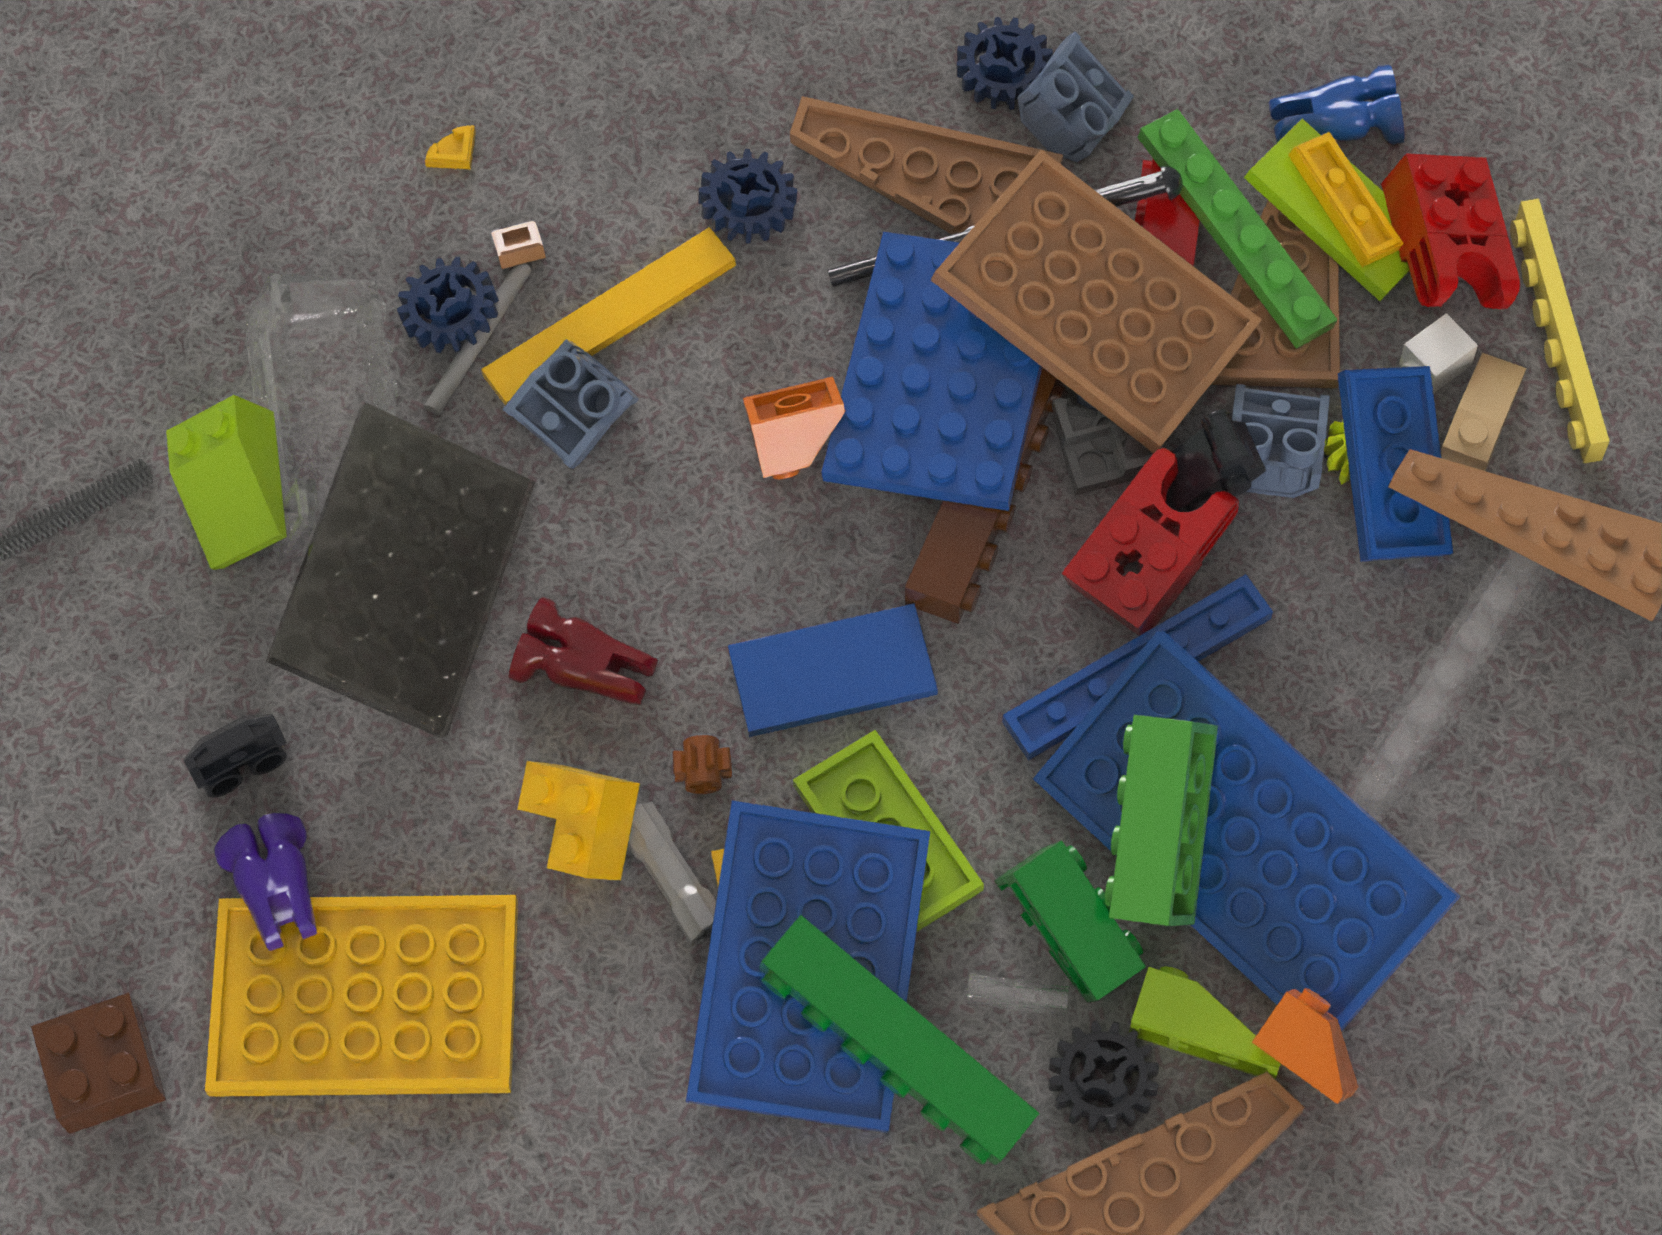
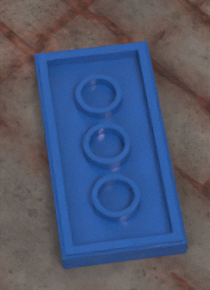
(1383, 419)
(832, 670)

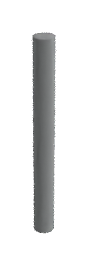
(469, 352)

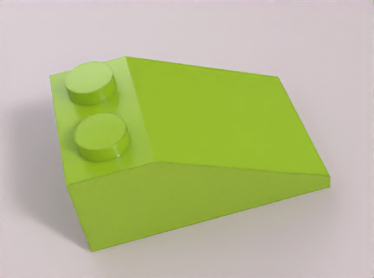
(229, 479)

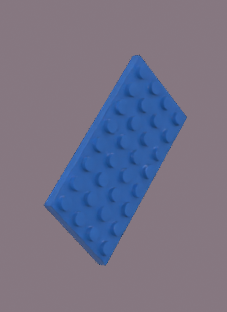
(1291, 867)

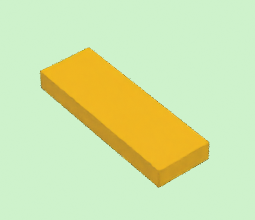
(1345, 199)

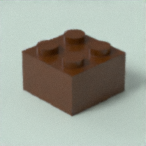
(98, 1063)

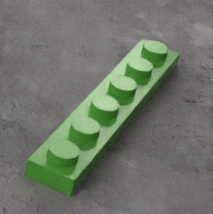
(1238, 230)

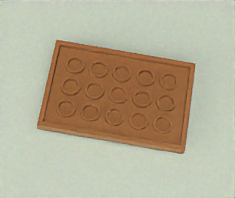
(1096, 300)

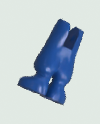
(1343, 109)

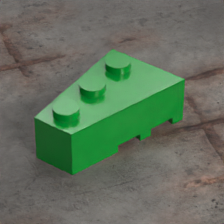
(1074, 920)

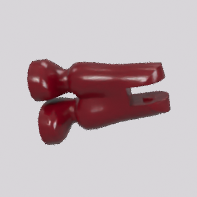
(586, 659)

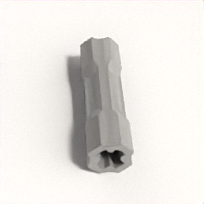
(689, 901)

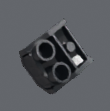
(246, 741)

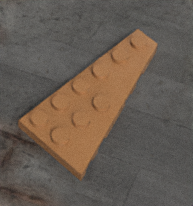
(921, 166)
(1268, 354)
(1576, 538)
(1155, 1178)

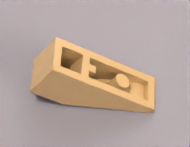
(1482, 412)

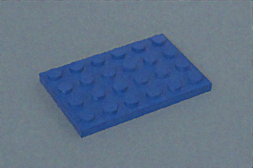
(930, 390)
(857, 888)

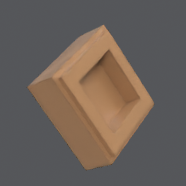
(518, 244)

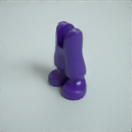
(273, 887)

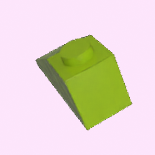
(1191, 1021)

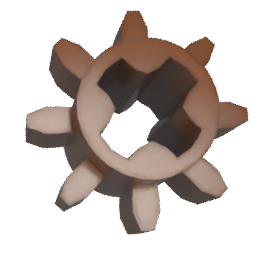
(702, 764)

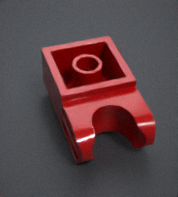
(1451, 228)
(1158, 537)

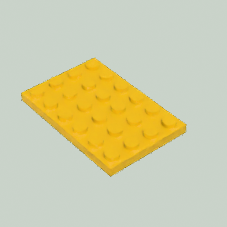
(370, 1004)

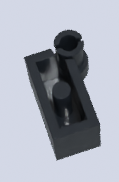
(1214, 461)

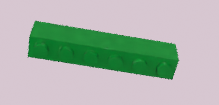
(898, 1041)

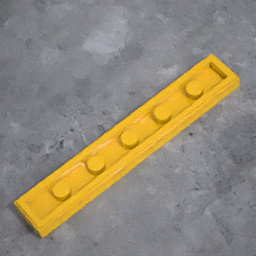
(617, 309)

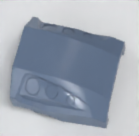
(1072, 101)
(570, 402)
(1288, 437)

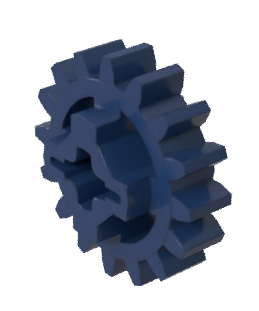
(1003, 65)
(748, 192)
(450, 306)

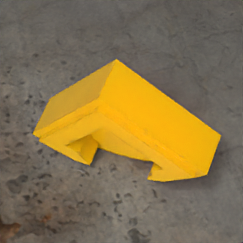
(454, 150)

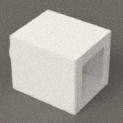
(1443, 348)

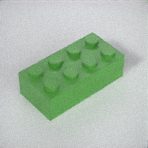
(1161, 821)

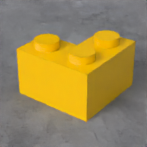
(590, 816)

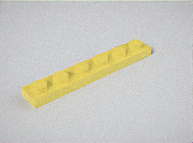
(1563, 345)

